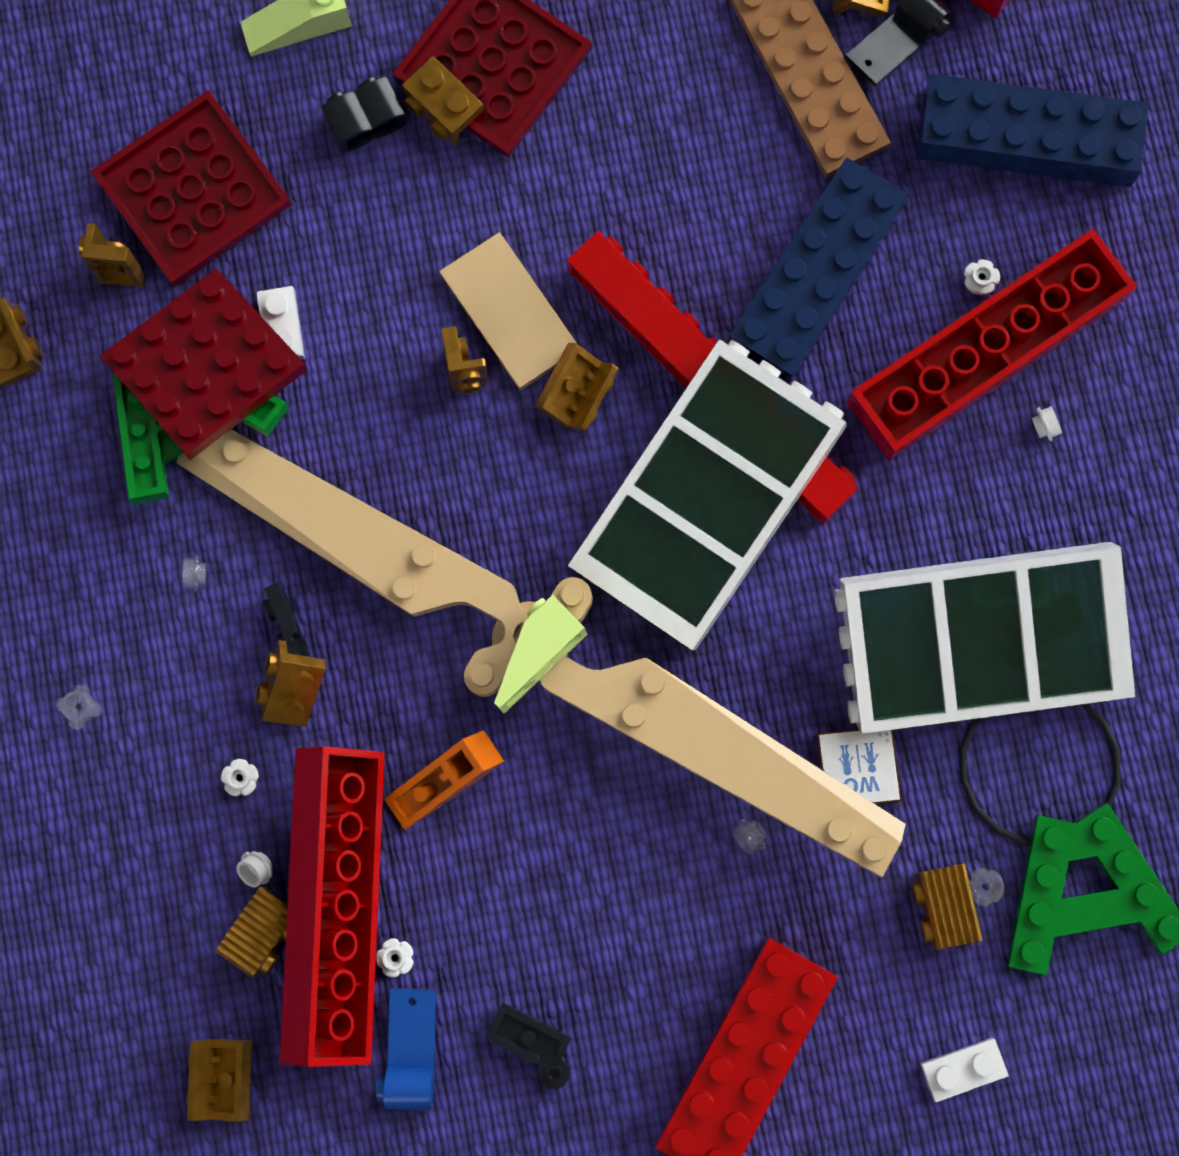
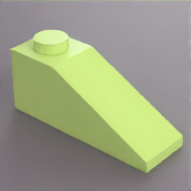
(292, 22)
(542, 643)

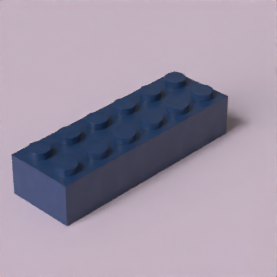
(1032, 130)
(819, 268)

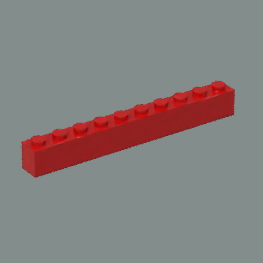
(678, 343)

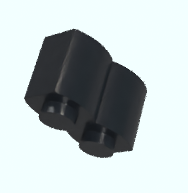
(363, 114)

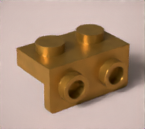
(441, 100)
(576, 388)
(289, 686)
(219, 1080)

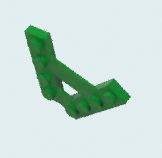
(149, 448)
(1047, 915)

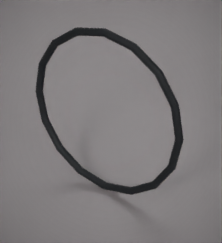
(963, 773)

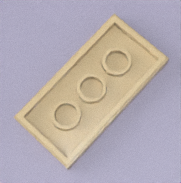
(508, 310)

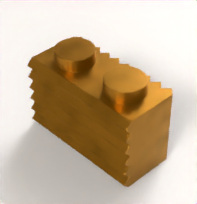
(947, 907)
(256, 934)

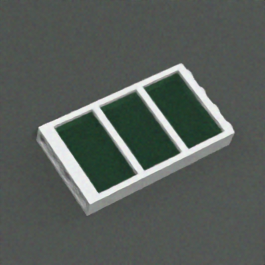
(708, 493)
(986, 637)

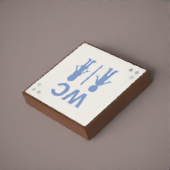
(862, 763)

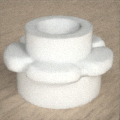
(979, 286)
(1047, 423)
(249, 774)
(254, 869)
(405, 960)

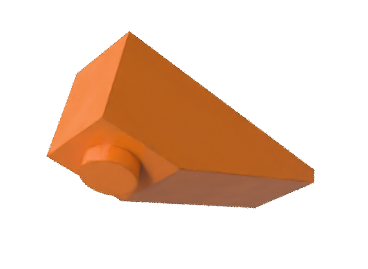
(444, 779)

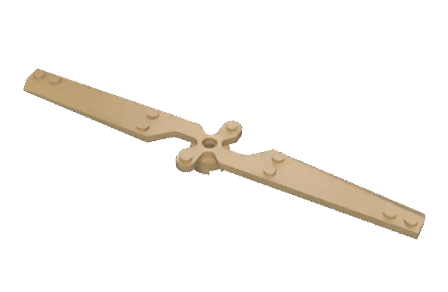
(629, 697)

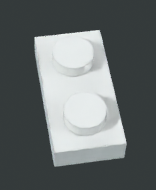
(280, 311)
(964, 1069)

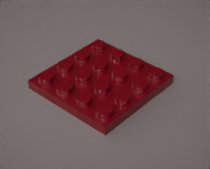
(506, 56)
(191, 188)
(203, 363)

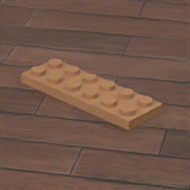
(813, 80)

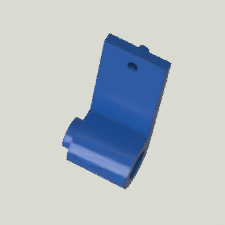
(411, 1051)

